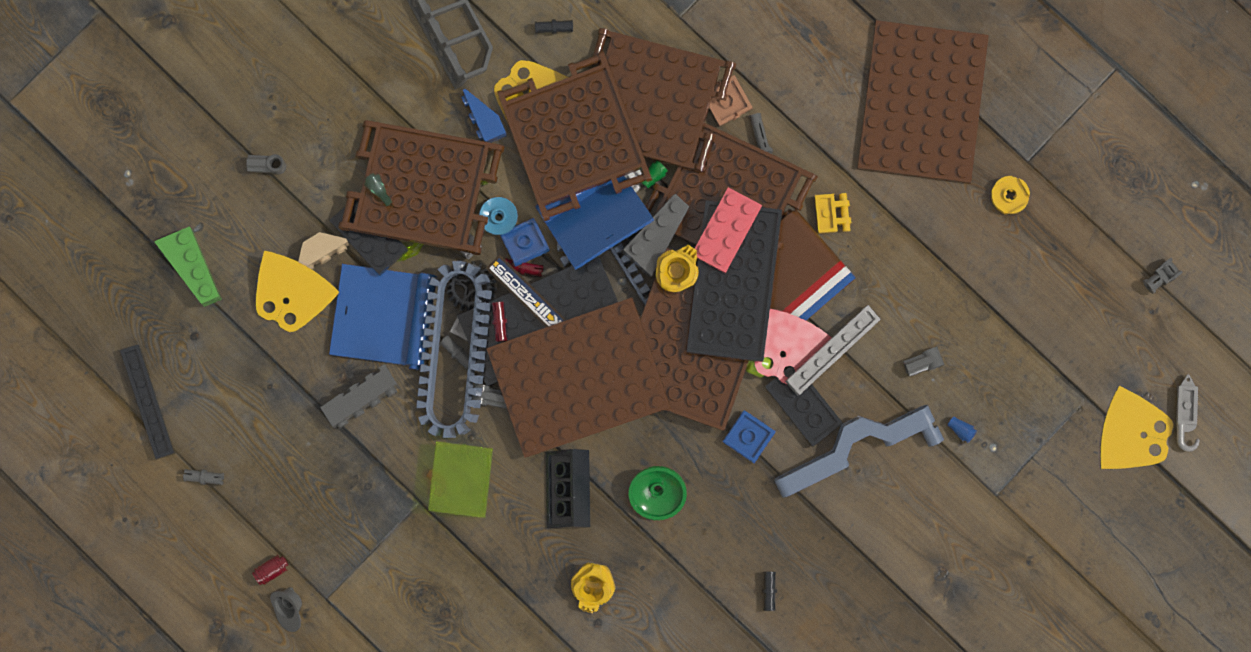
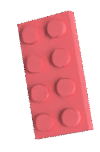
(727, 230)

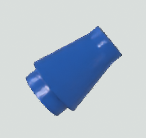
(962, 429)

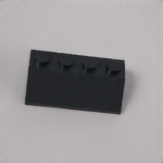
(568, 489)

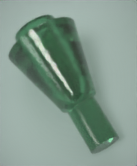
(375, 184)

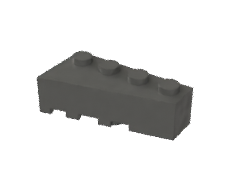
(656, 236)
(360, 397)

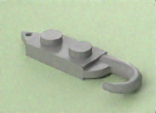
(1186, 412)

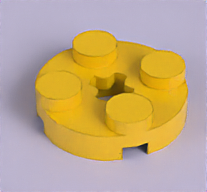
(999, 193)

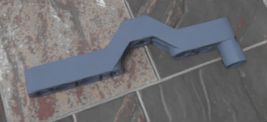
(851, 432)

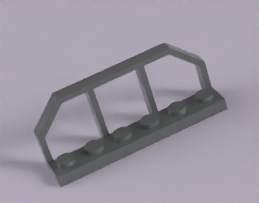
(442, 46)

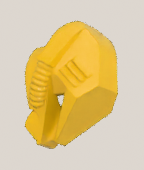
(677, 269)
(592, 586)

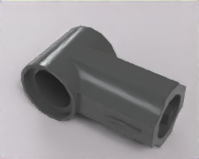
(263, 164)
(927, 360)
(490, 396)

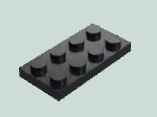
(376, 250)
(806, 411)

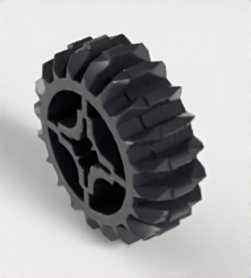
(455, 280)

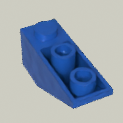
(488, 121)

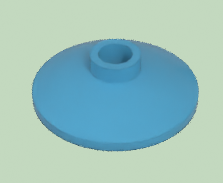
(503, 207)

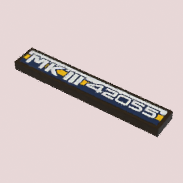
(524, 292)

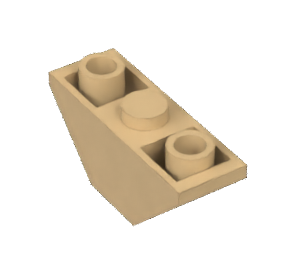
(320, 248)

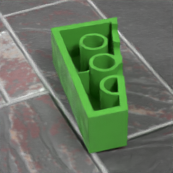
(189, 262)

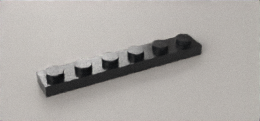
(147, 402)

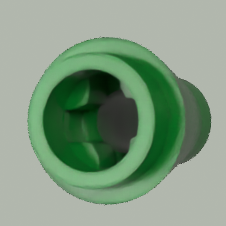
(657, 172)

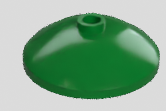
(657, 503)

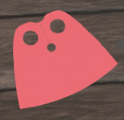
(794, 337)

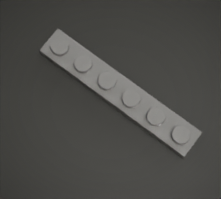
(832, 350)

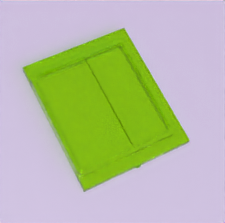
(460, 479)

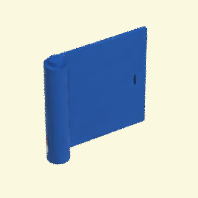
(599, 223)
(381, 316)

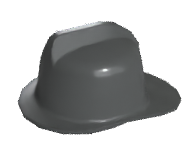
(287, 608)

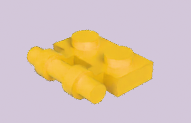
(826, 213)

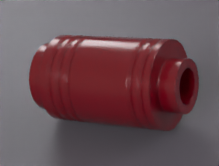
(270, 569)

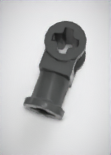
(1165, 274)

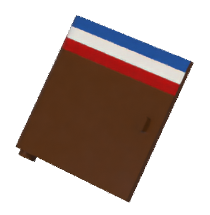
(805, 269)

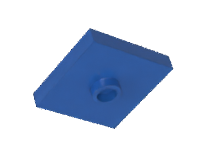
(525, 242)
(749, 436)

